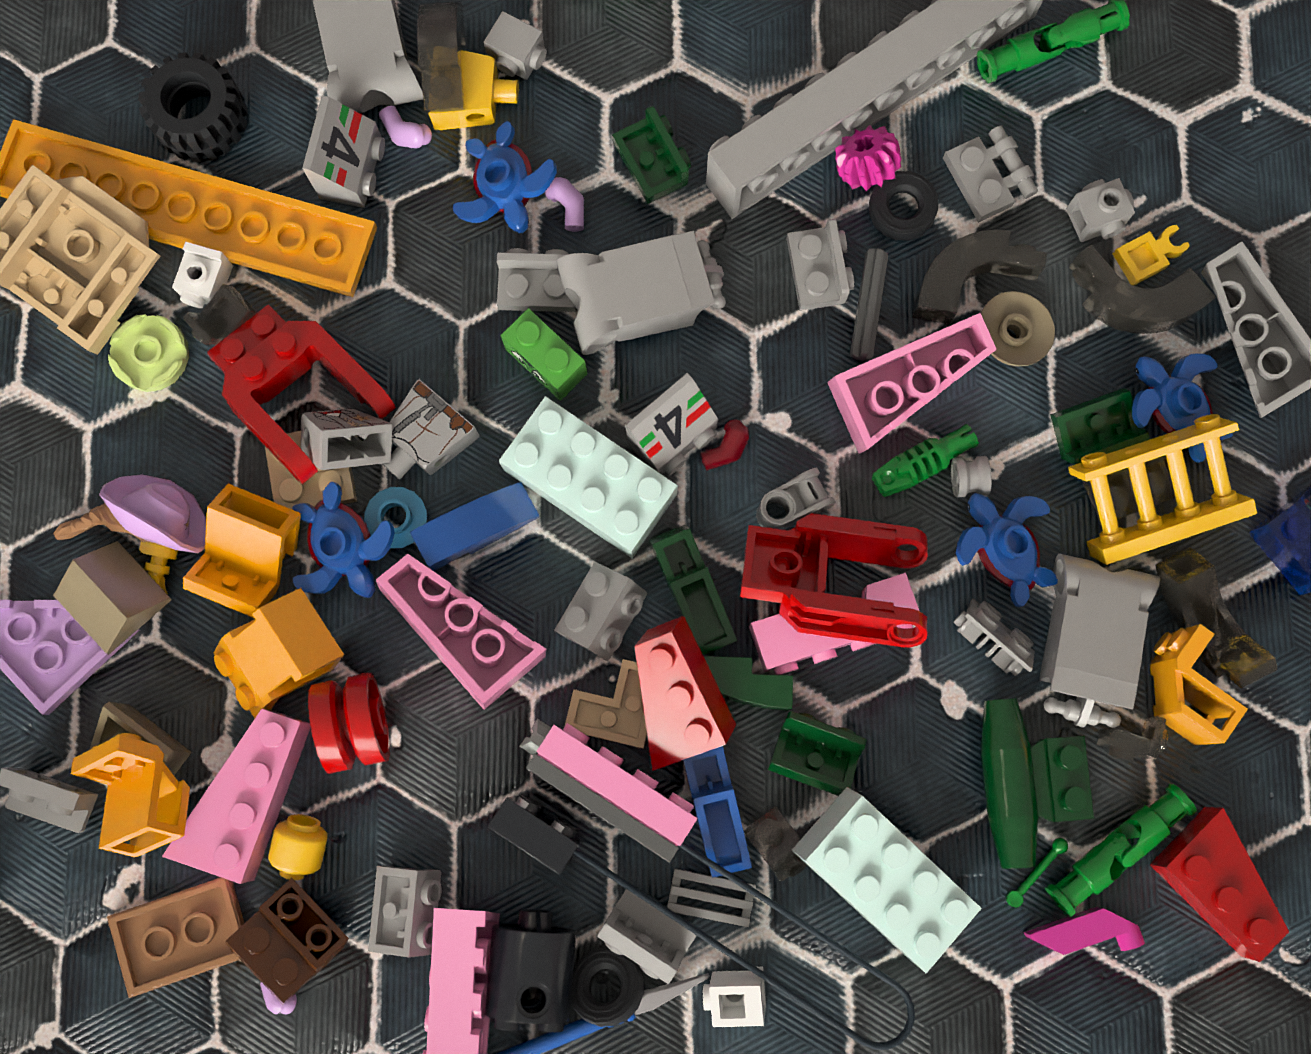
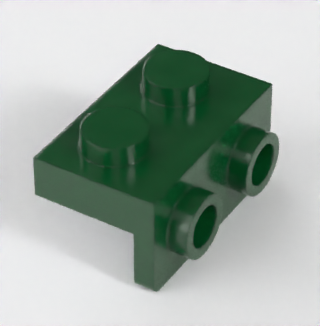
(653, 156)
(1097, 426)
(816, 753)

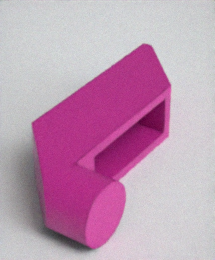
(1086, 930)

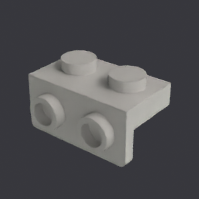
(601, 611)
(646, 937)

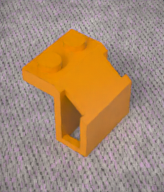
(243, 550)
(276, 652)
(1178, 681)
(141, 796)

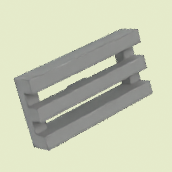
(676, 890)

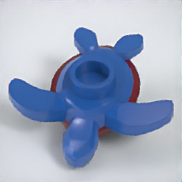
(504, 181)
(1174, 399)
(1006, 544)
(341, 545)

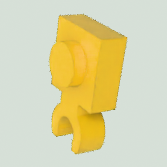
(1147, 256)

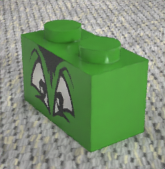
(544, 354)

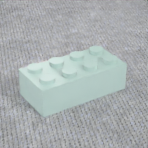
(588, 477)
(886, 879)

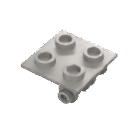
(1014, 644)

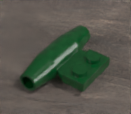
(1029, 782)

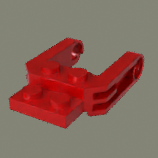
(271, 355)
(793, 571)

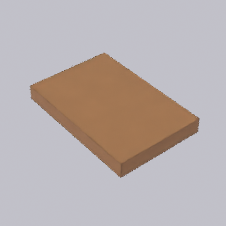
(176, 935)

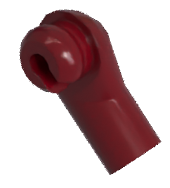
(731, 447)

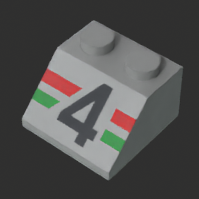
(343, 154)
(672, 427)

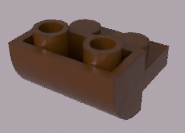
(287, 941)

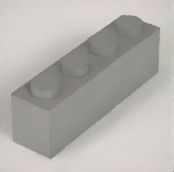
(1262, 328)

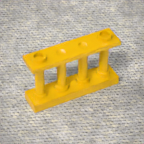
(1188, 516)

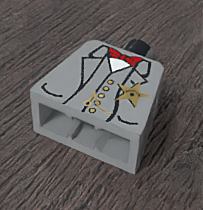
(333, 442)

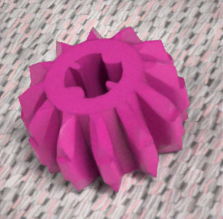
(868, 157)

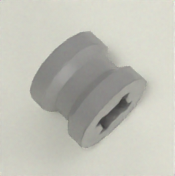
(971, 476)

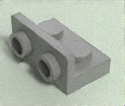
(820, 266)
(531, 282)
(47, 798)
(404, 911)

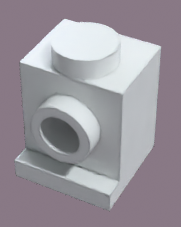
(214, 269)
(732, 1010)

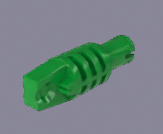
(923, 461)

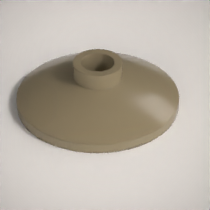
(1029, 322)

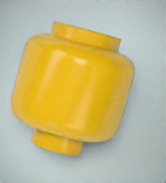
(298, 846)

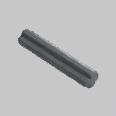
(869, 304)

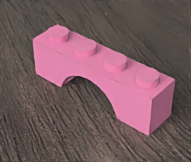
(782, 646)

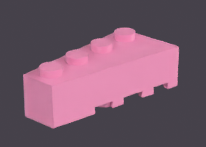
(897, 384)
(470, 640)
(241, 805)
(459, 982)

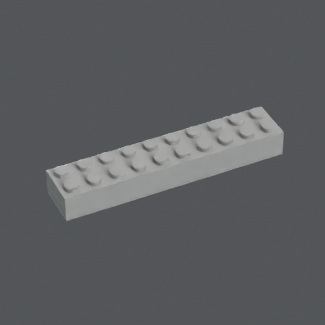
(856, 95)

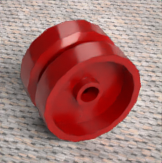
(348, 723)

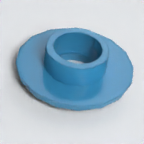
(396, 497)

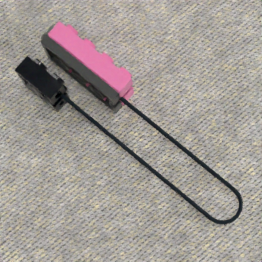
(647, 817)

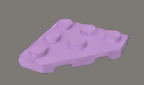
(46, 651)

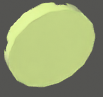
(148, 352)

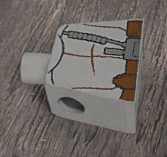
(427, 432)

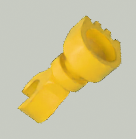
(157, 565)

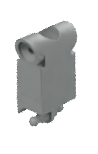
(365, 54)
(640, 289)
(1096, 639)

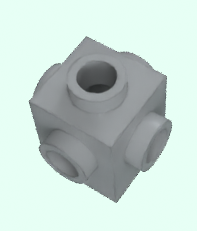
(1101, 210)

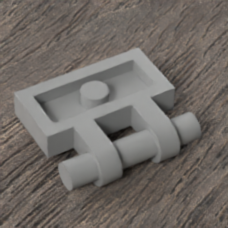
(979, 178)

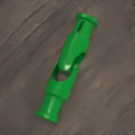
(1076, 31)
(1115, 854)

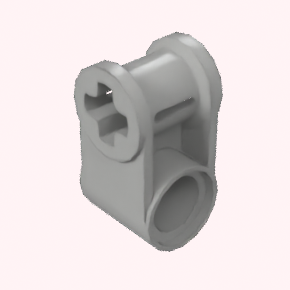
(798, 497)

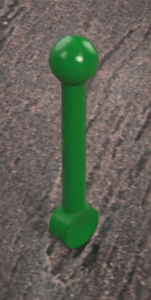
(1015, 897)

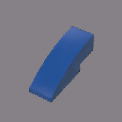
(474, 525)
(717, 811)

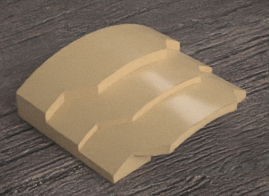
(73, 254)

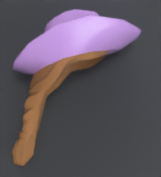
(149, 510)

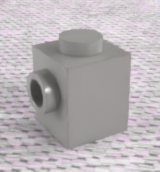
(515, 46)

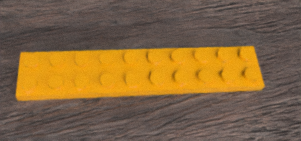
(202, 209)

